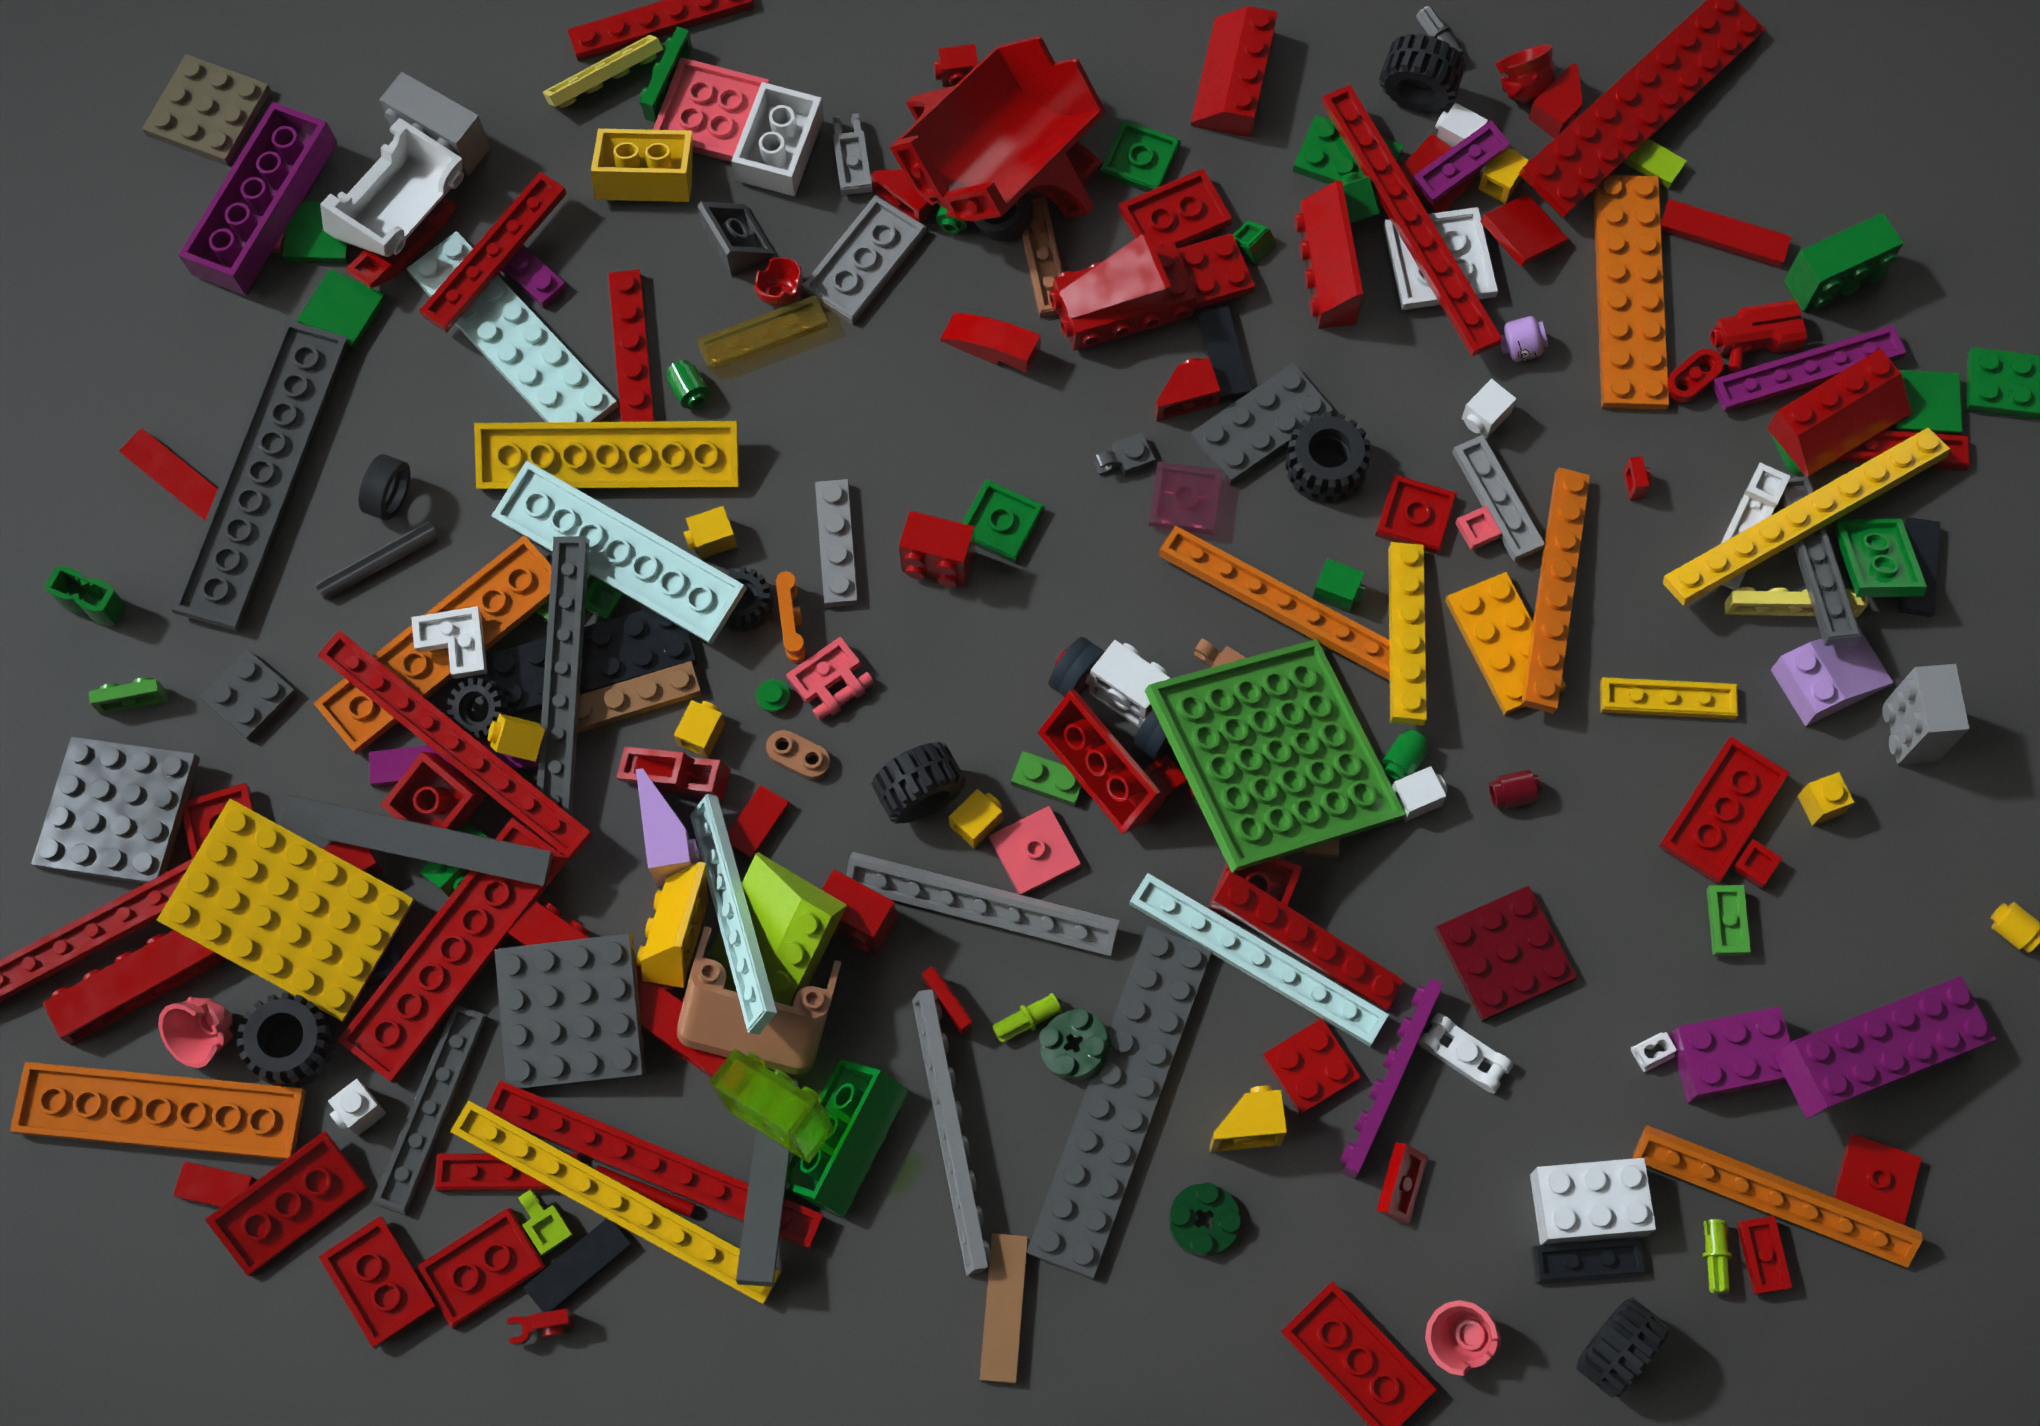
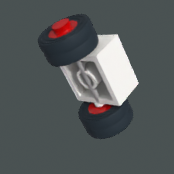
(1117, 681)

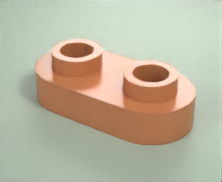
(796, 755)

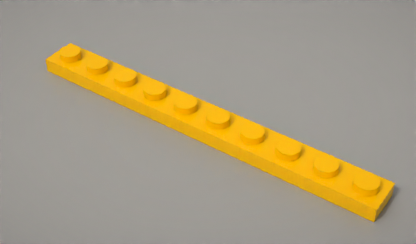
(1805, 516)
(604, 1196)

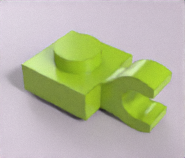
(546, 1226)

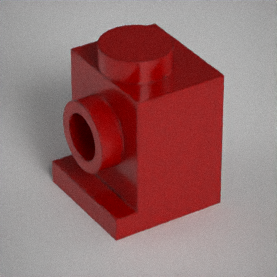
(955, 63)

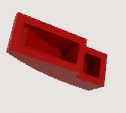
(992, 340)
(675, 772)

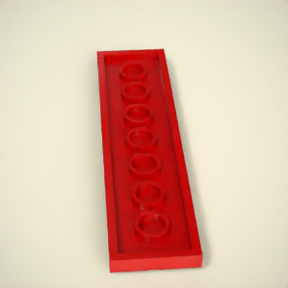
(442, 963)

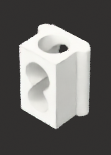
(1660, 1057)

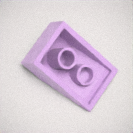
(1829, 677)
(664, 835)

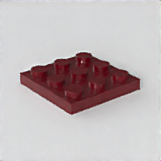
(1505, 953)

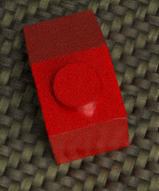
(1558, 103)
(898, 191)
(1188, 389)

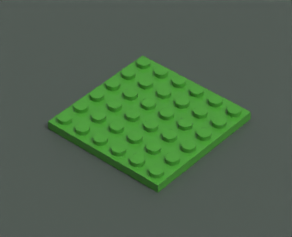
(1274, 754)

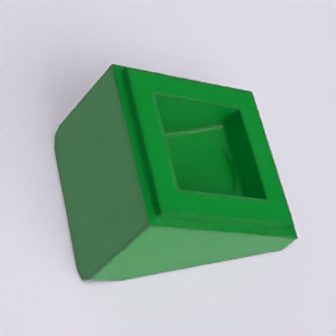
(1254, 241)

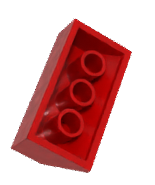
(1235, 71)
(1329, 257)
(1841, 413)
(1101, 764)

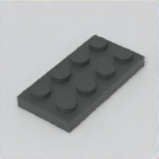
(1259, 423)

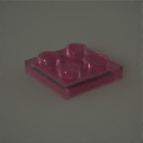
(1185, 498)

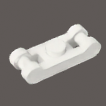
(1465, 1053)

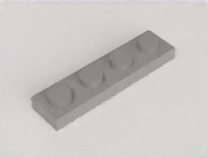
(1496, 492)
(836, 543)

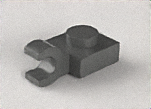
(1128, 454)

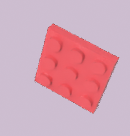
(710, 104)

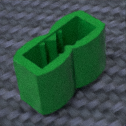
(85, 595)

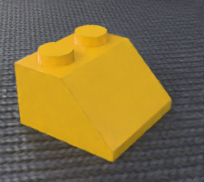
(1253, 1122)

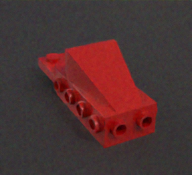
(1147, 288)

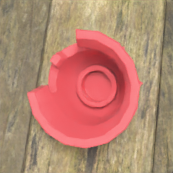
(195, 1030)
(1462, 1337)

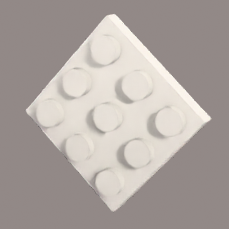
(1467, 243)

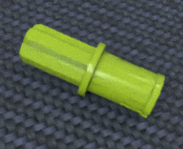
(1027, 1018)
(1717, 1255)

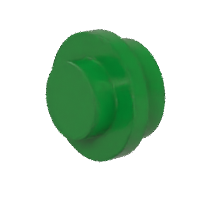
(772, 695)

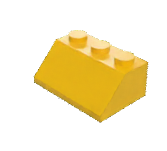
(642, 165)
(675, 927)

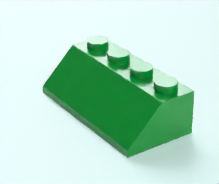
(861, 1111)

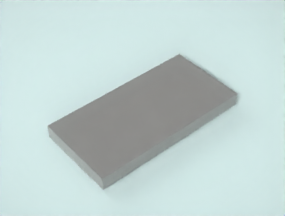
(864, 259)

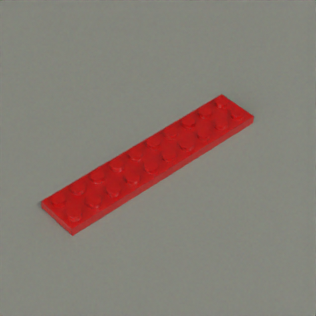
(1640, 103)

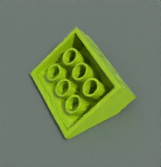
(790, 925)

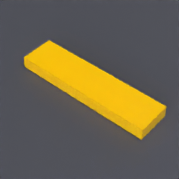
(1668, 698)

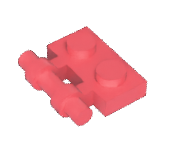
(823, 671)

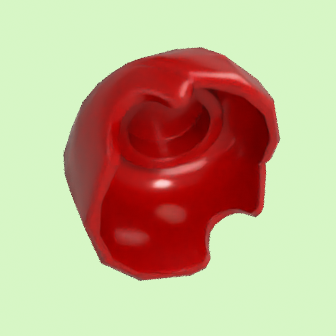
(779, 282)

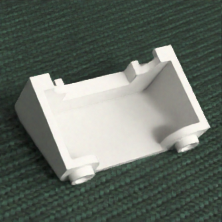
(393, 193)

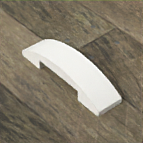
(1756, 505)

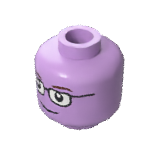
(1524, 339)

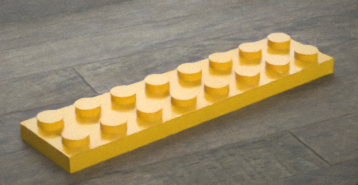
(610, 453)

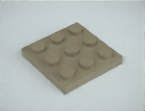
(206, 109)

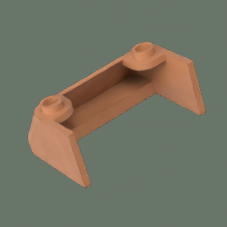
(715, 1022)

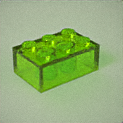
(772, 1104)

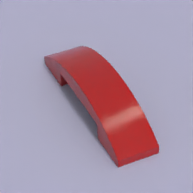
(376, 269)

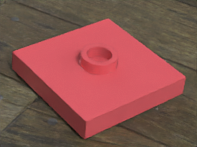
(1034, 851)

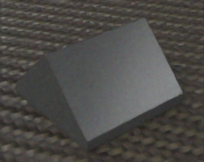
(734, 235)

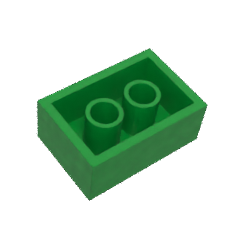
(1843, 262)

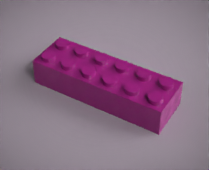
(258, 198)
(1883, 1047)

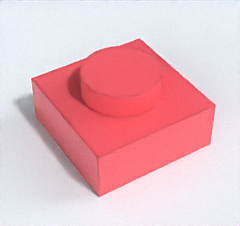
(1478, 528)

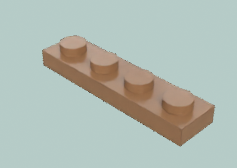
(637, 696)

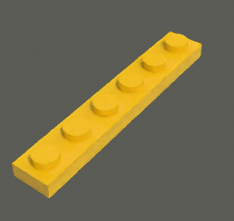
(1407, 634)

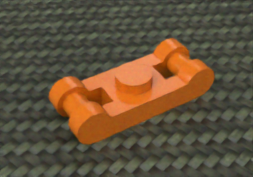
(790, 617)

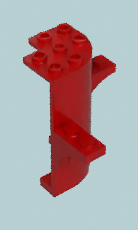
(1001, 134)

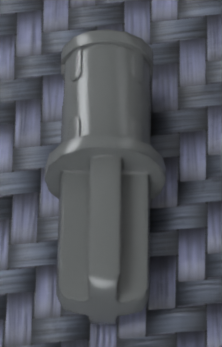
(1434, 27)

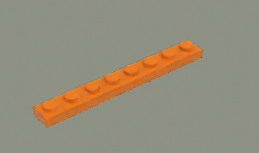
(1555, 591)
(1277, 600)
(1778, 1196)

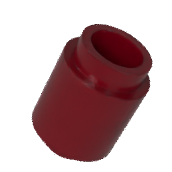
(1515, 789)

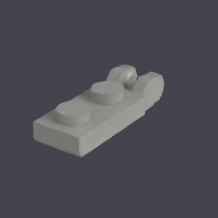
(851, 158)

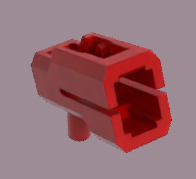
(1759, 328)

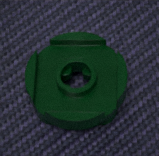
(1057, 1038)
(1225, 1219)

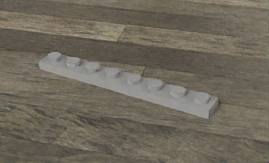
(985, 904)
(953, 1145)

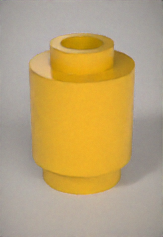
(2016, 926)

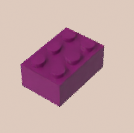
(1730, 1054)

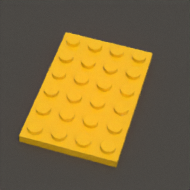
(286, 910)

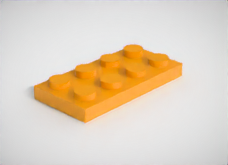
(1497, 636)

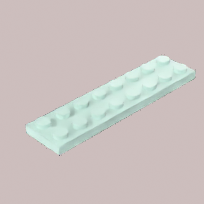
(518, 343)
(622, 552)

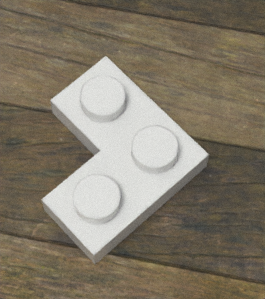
(460, 633)

